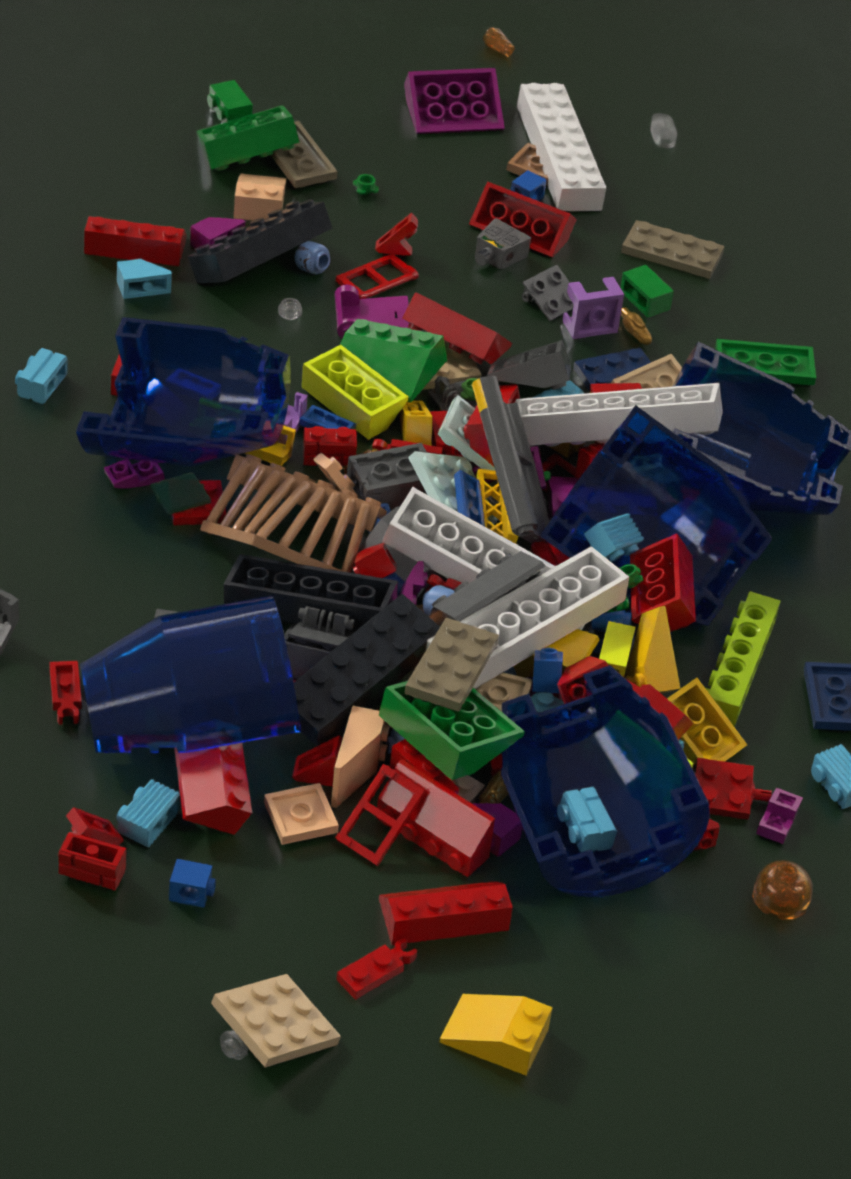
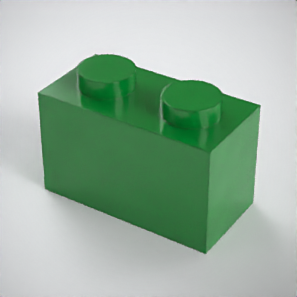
(229, 101)
(646, 291)

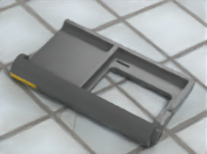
(512, 460)

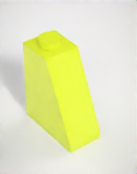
(617, 646)

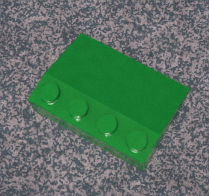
(248, 137)
(397, 353)
(450, 739)

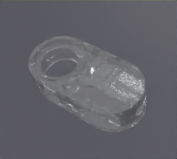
(662, 127)

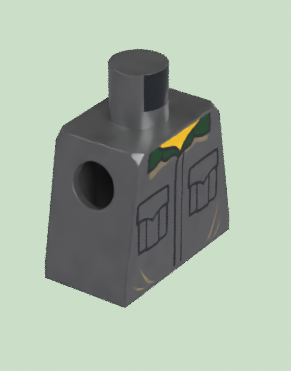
(501, 245)

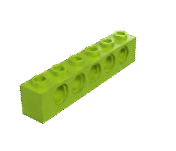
(742, 653)

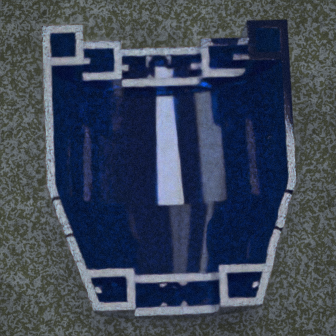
(189, 396)
(768, 438)
(666, 492)
(194, 681)
(634, 765)

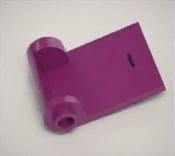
(378, 310)

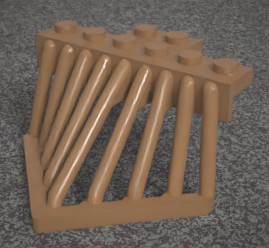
(295, 490)

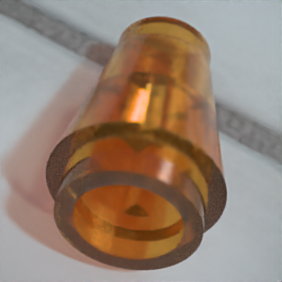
(496, 40)

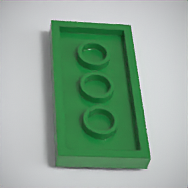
(784, 362)

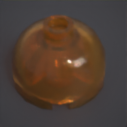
(783, 889)

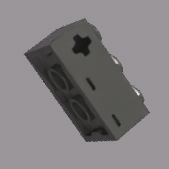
(385, 474)

